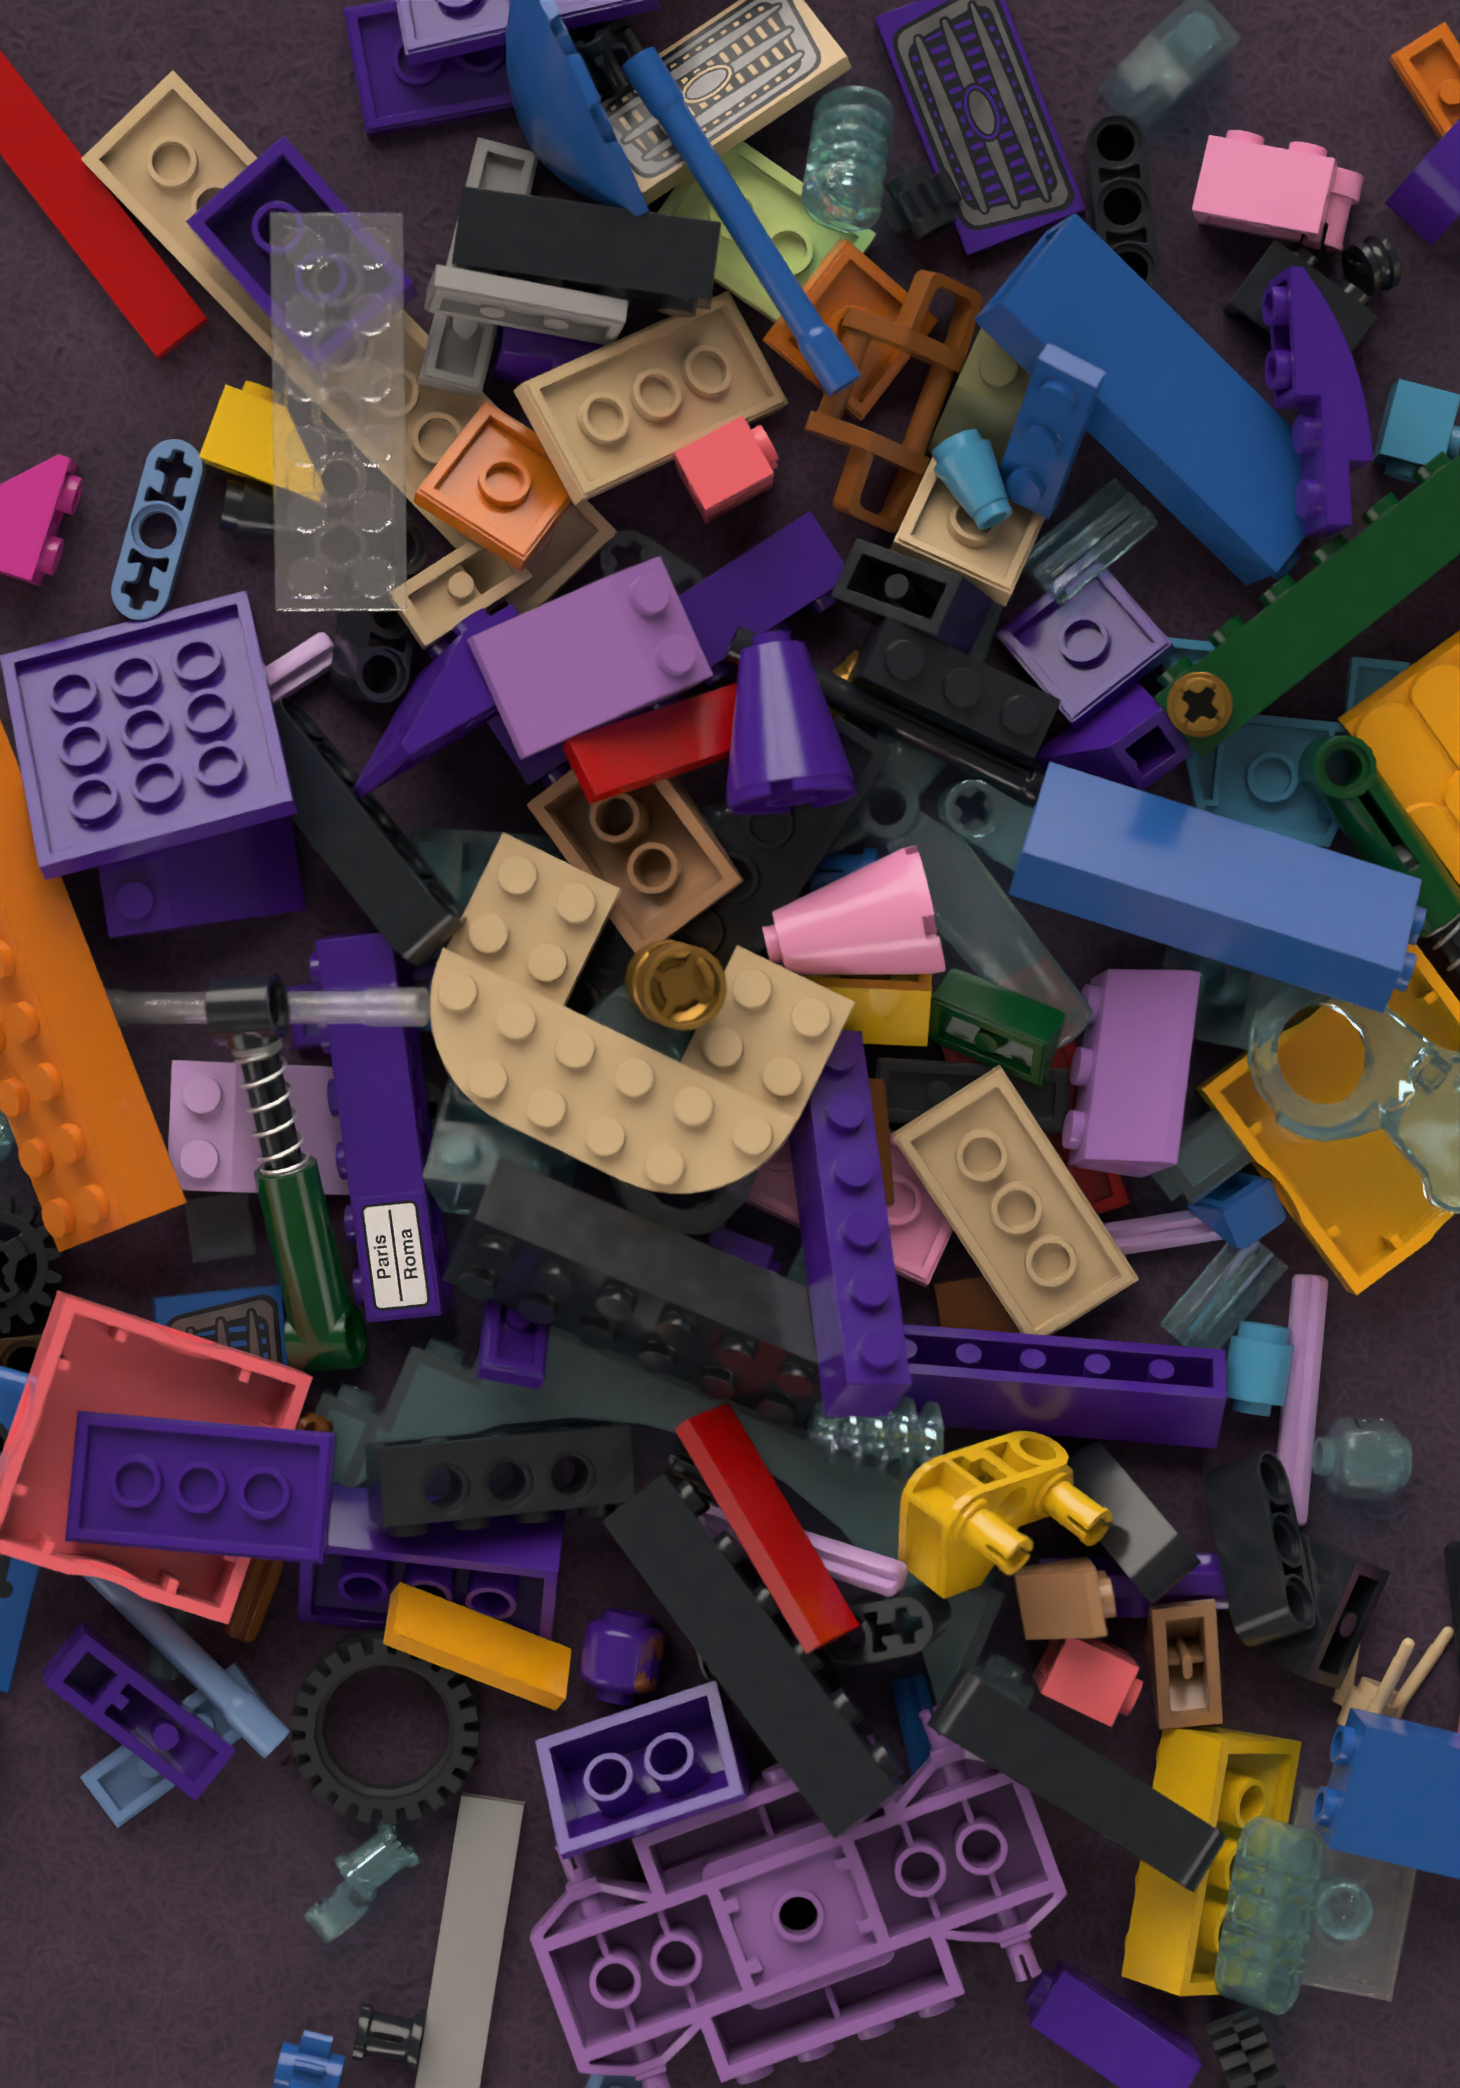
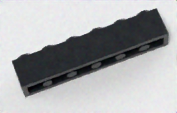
(755, 1655)

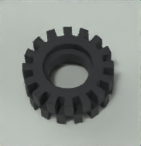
(1244, 2051)

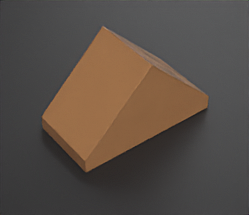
(1184, 1663)

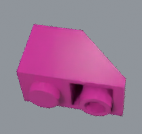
(31, 518)

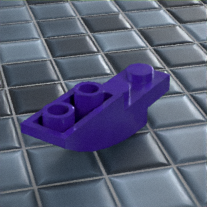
(1317, 375)

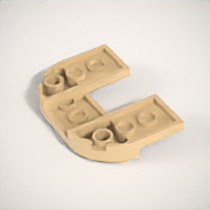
(593, 1090)

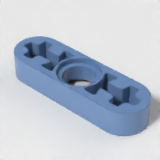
(185, 489)

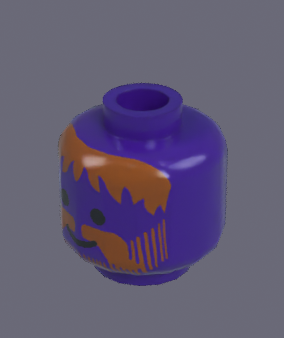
(622, 1655)

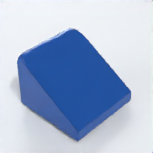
(1241, 1209)

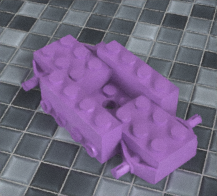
(705, 1937)

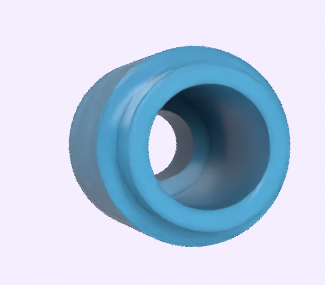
(1258, 1367)

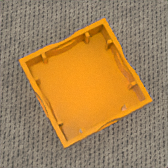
(1348, 1194)

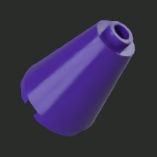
(783, 733)

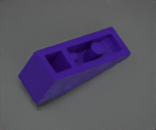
(136, 1710)

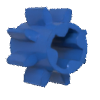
(309, 2063)

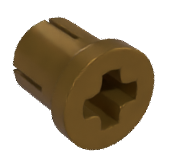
(1197, 682)

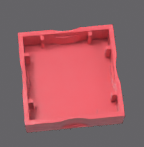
(137, 1367)

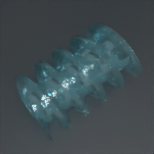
(847, 158)
(898, 1436)

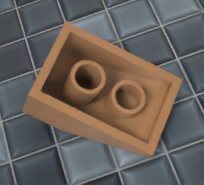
(647, 846)

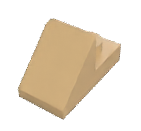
(457, 588)

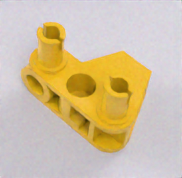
(967, 1507)

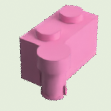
(1275, 190)

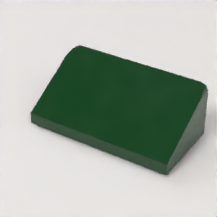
(995, 1025)

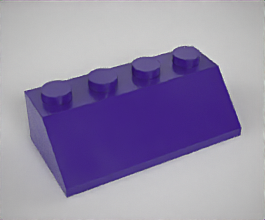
(494, 1570)

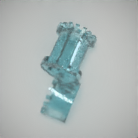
(364, 1873)

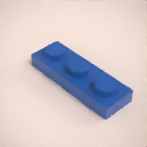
(1049, 429)

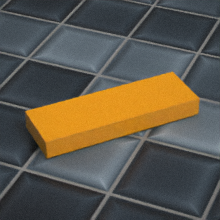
(477, 1646)

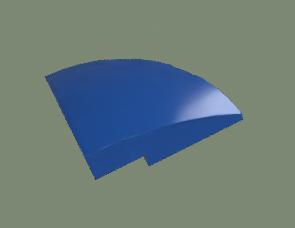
(562, 108)

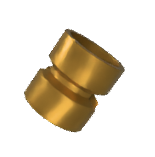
(676, 984)

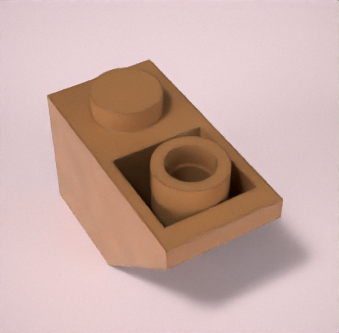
(1064, 1599)

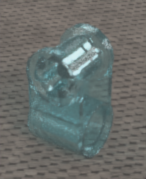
(1001, 828)

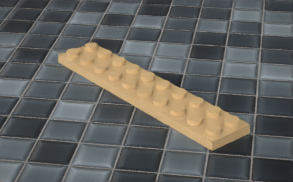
(174, 159)

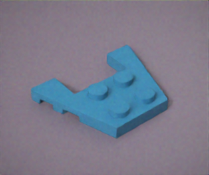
(1257, 767)

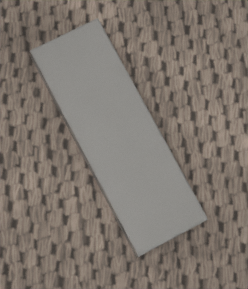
(525, 305)

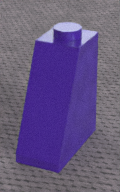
(1109, 2031)

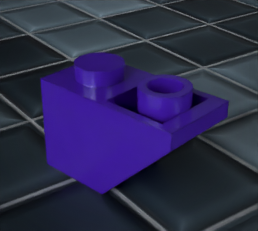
(1123, 743)

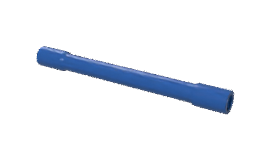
(668, 105)

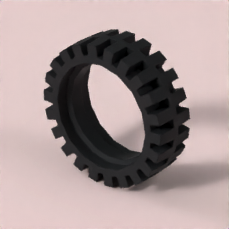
(352, 1793)

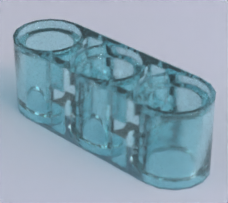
(1269, 1914)

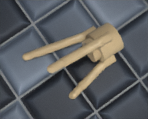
(1381, 1696)

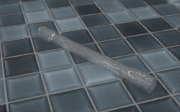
(371, 1007)

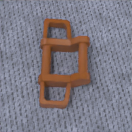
(864, 444)

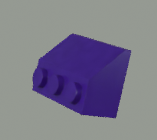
(644, 1768)

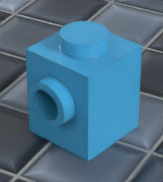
(1416, 428)

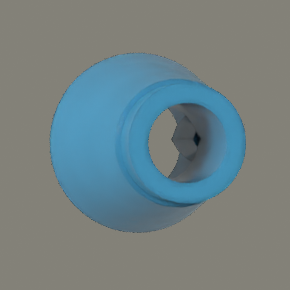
(973, 477)

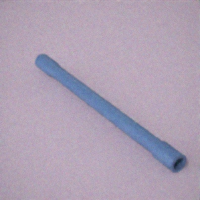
(238, 1706)

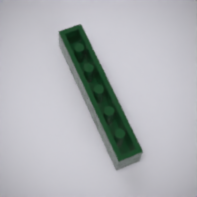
(1330, 605)

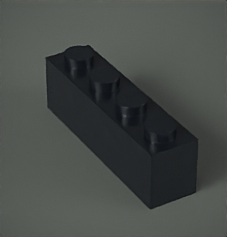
(589, 248)

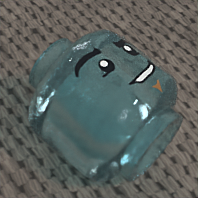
(1362, 1459)

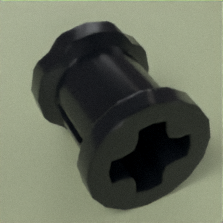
(409, 2028)

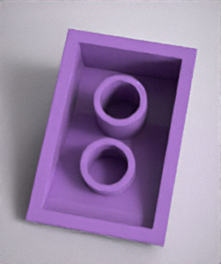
(590, 657)

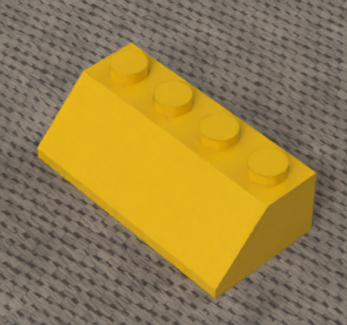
(1225, 1782)

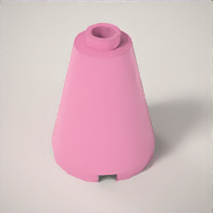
(861, 923)

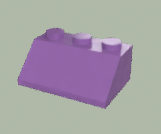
(1132, 1071)

